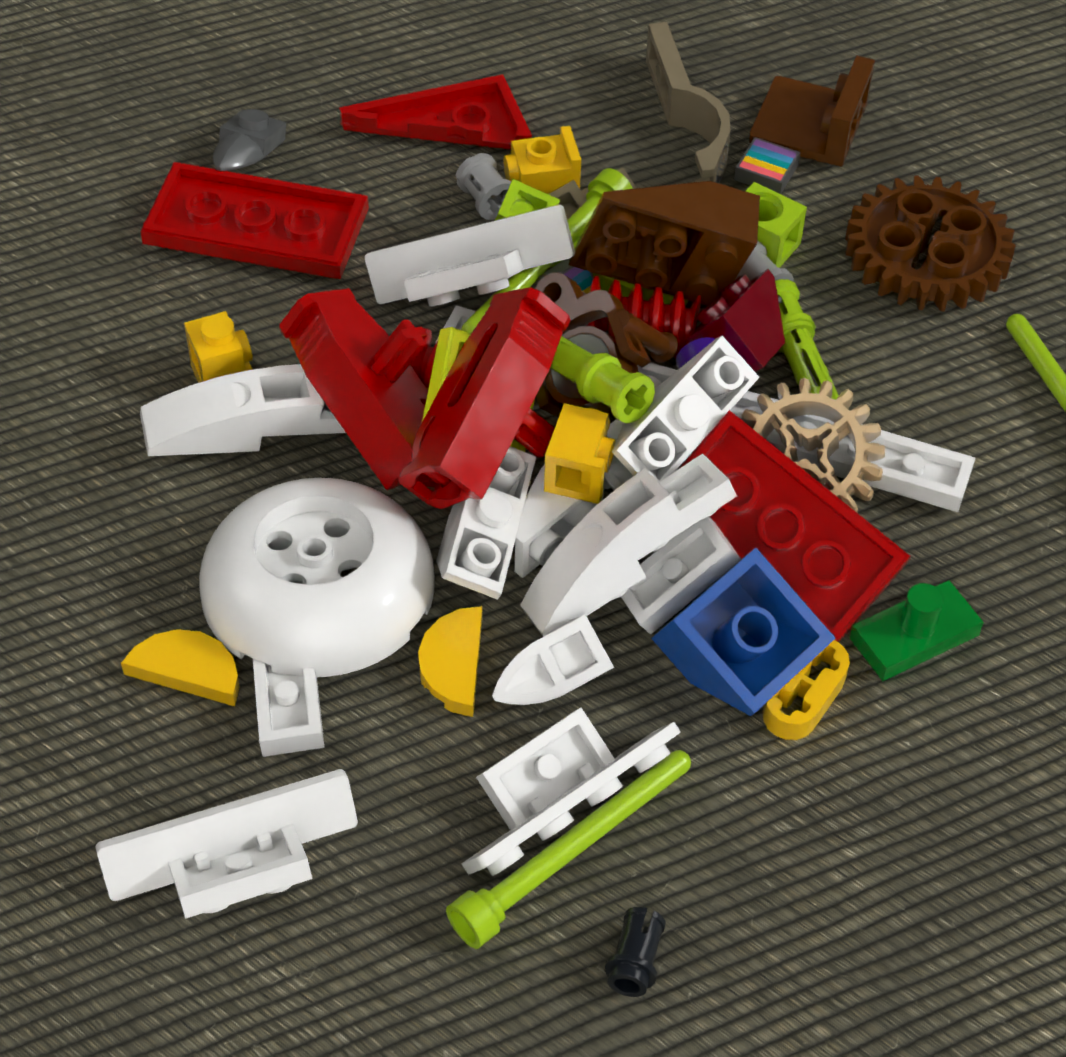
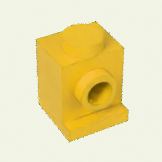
(544, 161)
(217, 347)
(579, 454)

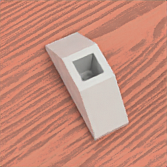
(685, 410)
(484, 530)

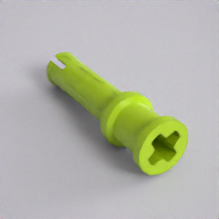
(800, 339)
(603, 380)

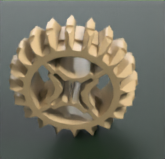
(827, 437)

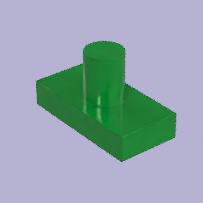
(916, 629)

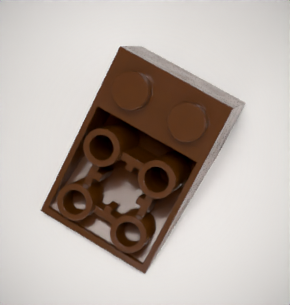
(671, 237)

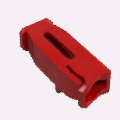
(362, 376)
(488, 399)

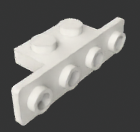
(470, 257)
(553, 775)
(230, 848)

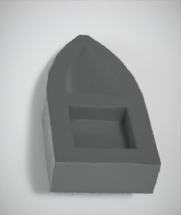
(247, 139)

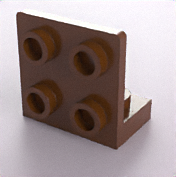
(814, 117)

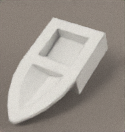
(553, 665)

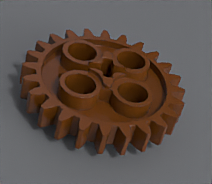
(964, 255)

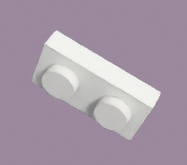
(680, 573)
(287, 711)

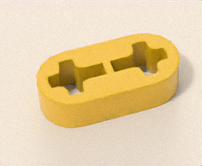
(817, 695)

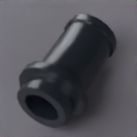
(632, 965)

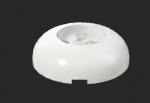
(308, 536)

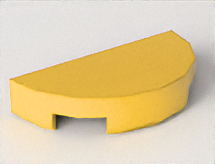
(451, 658)
(186, 663)

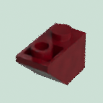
(746, 318)

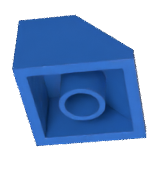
(744, 635)

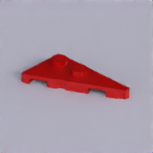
(461, 113)

